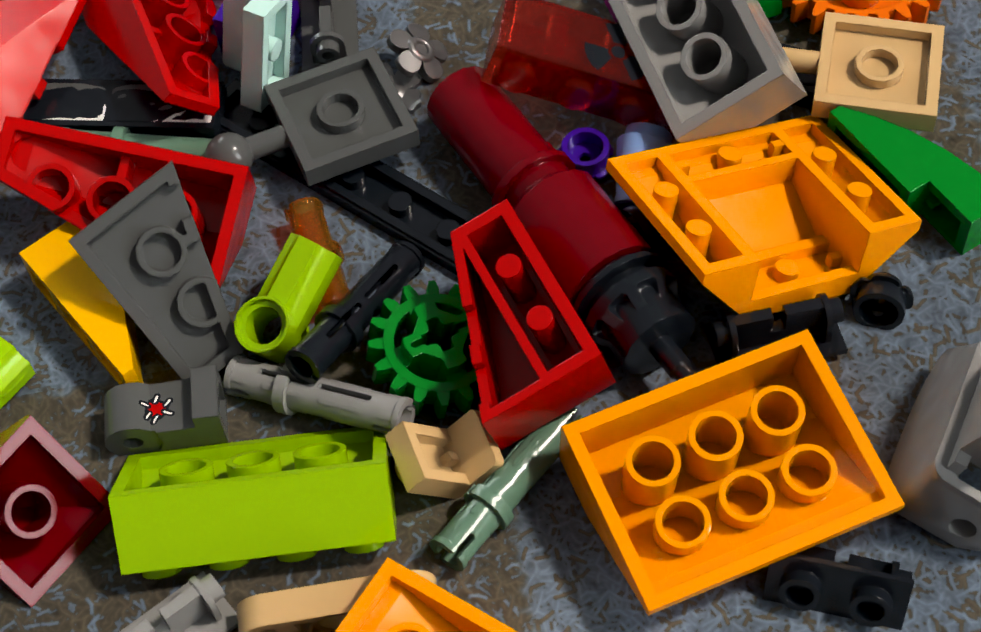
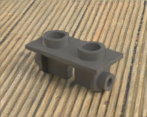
(327, 31)

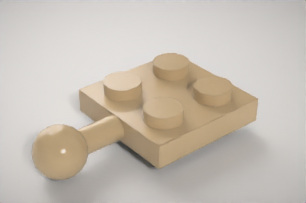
(876, 68)

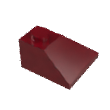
(46, 510)

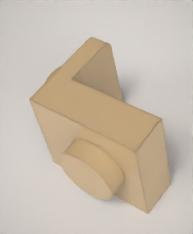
(442, 459)

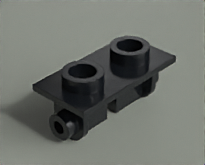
(758, 328)
(862, 590)

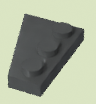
(160, 273)

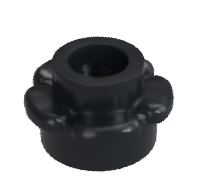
(883, 294)

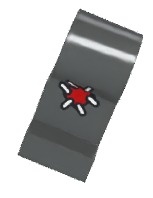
(166, 414)

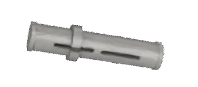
(325, 398)

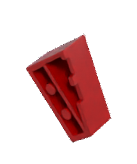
(523, 331)

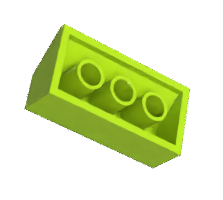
(253, 501)

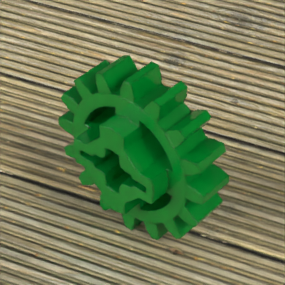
(431, 356)

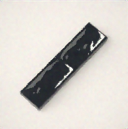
(122, 103)

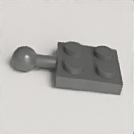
(329, 119)

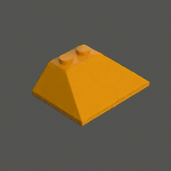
(769, 211)

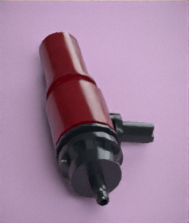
(594, 250)

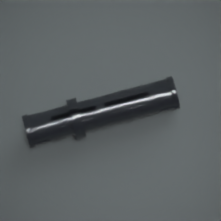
(317, 350)

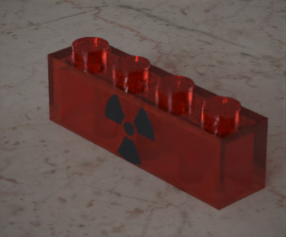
(569, 61)

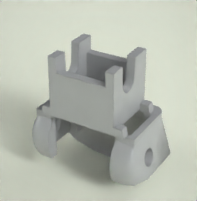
(937, 448)

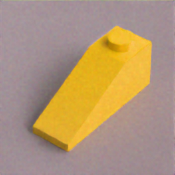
(84, 303)

